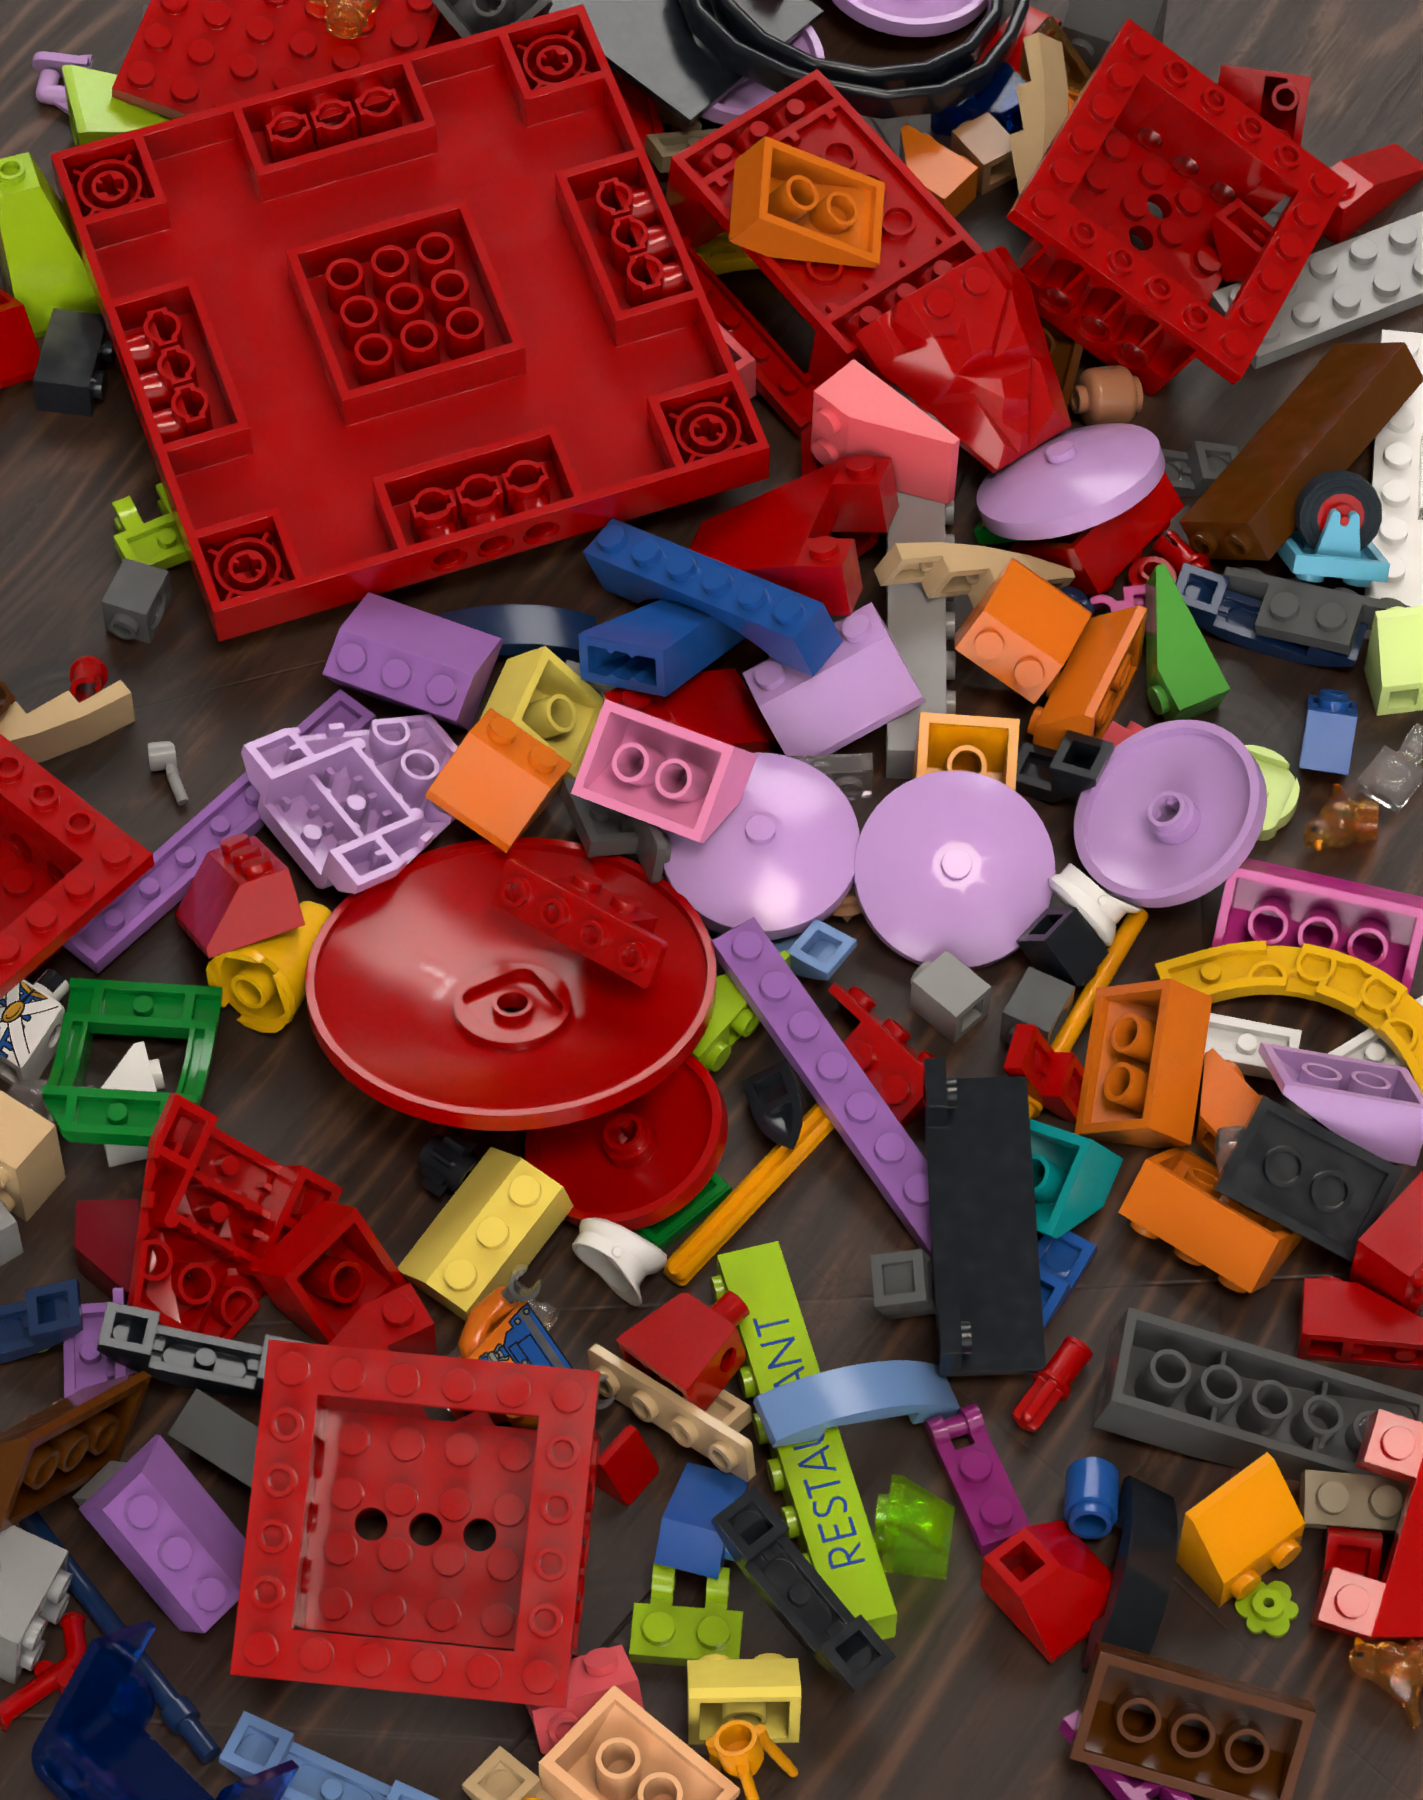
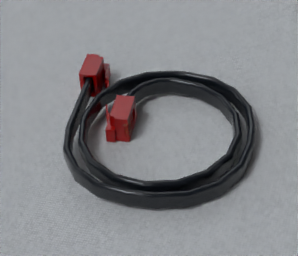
(871, 91)

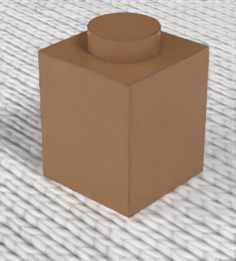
(987, 147)

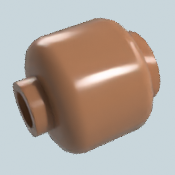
(1107, 395)

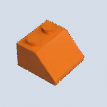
(1022, 630)
(498, 780)

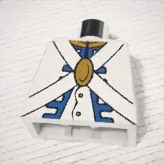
(31, 1026)

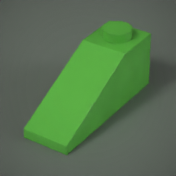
(1179, 664)

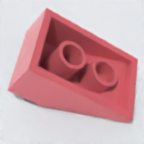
(866, 416)

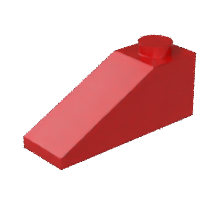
(1374, 183)
(1356, 1326)

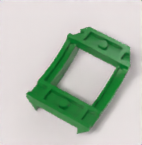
(130, 1010)

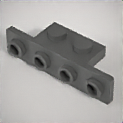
(1307, 612)
(614, 833)

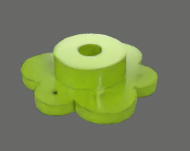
(1272, 1620)

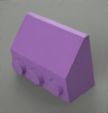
(413, 660)
(170, 1536)

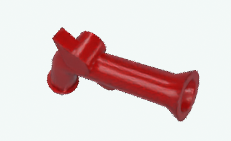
(47, 1674)

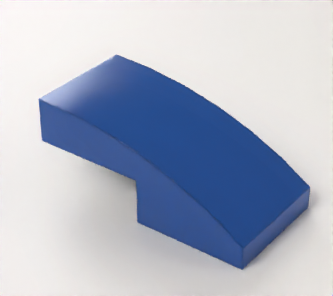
(1061, 1268)

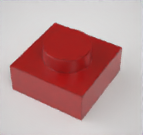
(1353, 1551)

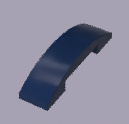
(1234, 618)
(528, 627)
(42, 1321)

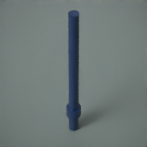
(177, 1710)

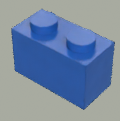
(686, 1531)

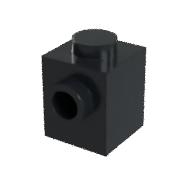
(1063, 946)

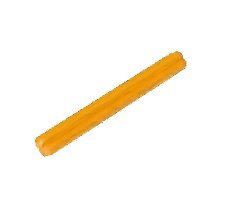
(745, 1199)

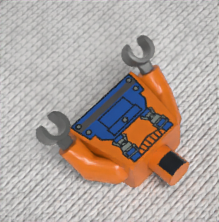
(512, 1333)

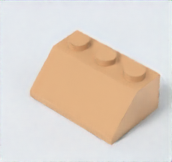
(628, 1755)

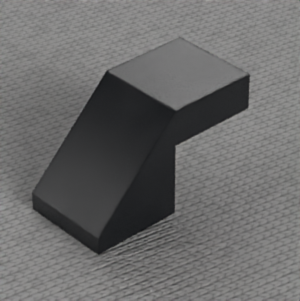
(1061, 772)

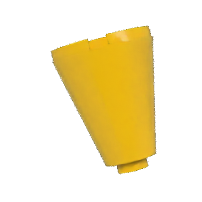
(268, 976)

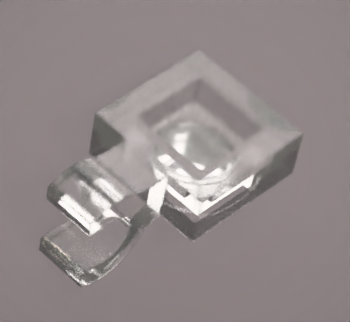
(1393, 774)

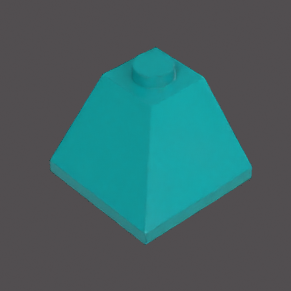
(1069, 1177)

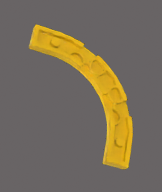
(1314, 975)

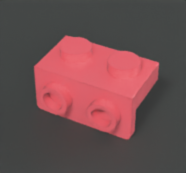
(588, 1682)

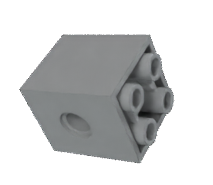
(31, 1596)

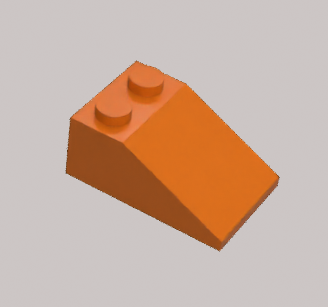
(805, 207)

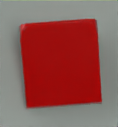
(626, 1467)

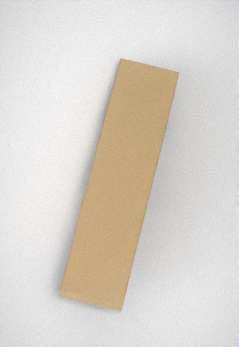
(1041, 104)
(958, 568)
(65, 723)

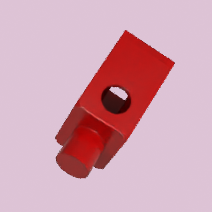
(689, 1346)

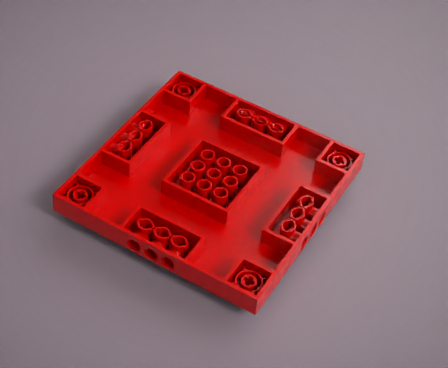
(406, 321)

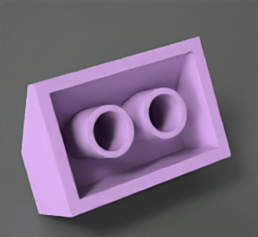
(847, 698)

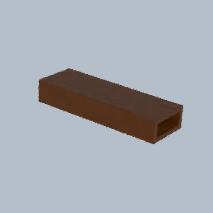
(1313, 431)

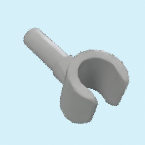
(163, 757)

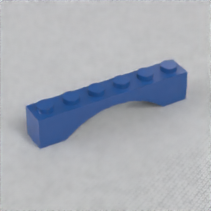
(776, 619)

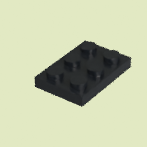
(1306, 1178)

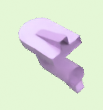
(50, 69)

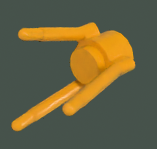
(740, 1752)

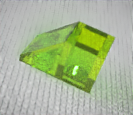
(913, 1530)

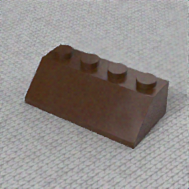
(66, 1444)
(1189, 1727)

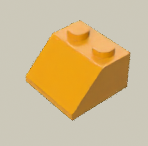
(967, 744)
(1241, 1532)

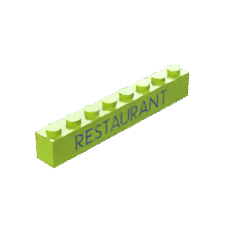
(813, 1475)

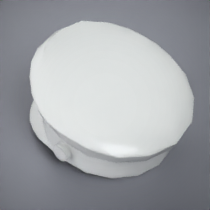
(1095, 904)
(618, 1256)

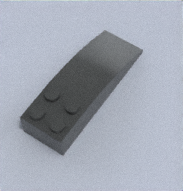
(1236, 1399)

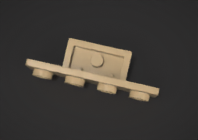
(708, 1432)

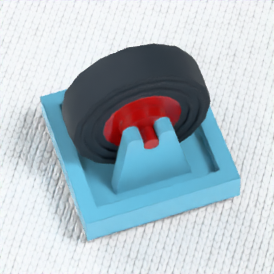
(1336, 527)

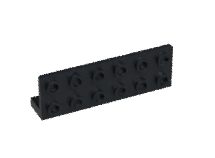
(982, 1224)

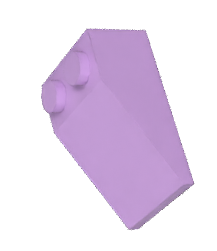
(1354, 1098)

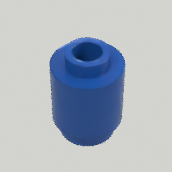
(1091, 1497)

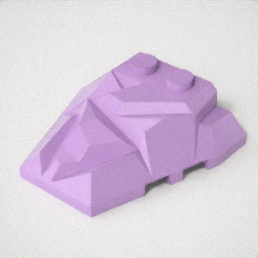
(352, 799)

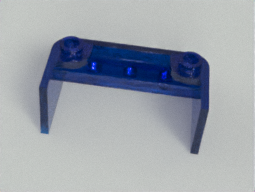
(99, 1741)

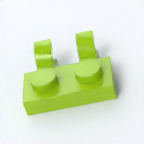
(151, 542)
(681, 1633)

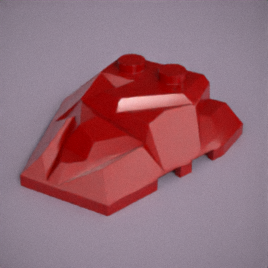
(973, 358)
(209, 1219)

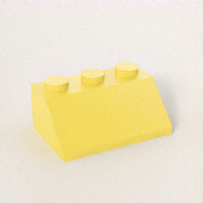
(485, 1231)

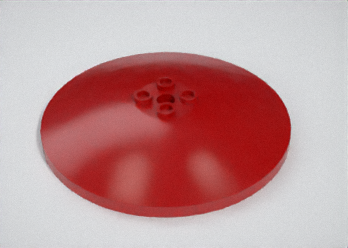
(461, 1062)

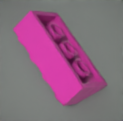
(1310, 908)

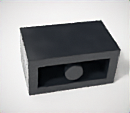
(73, 363)

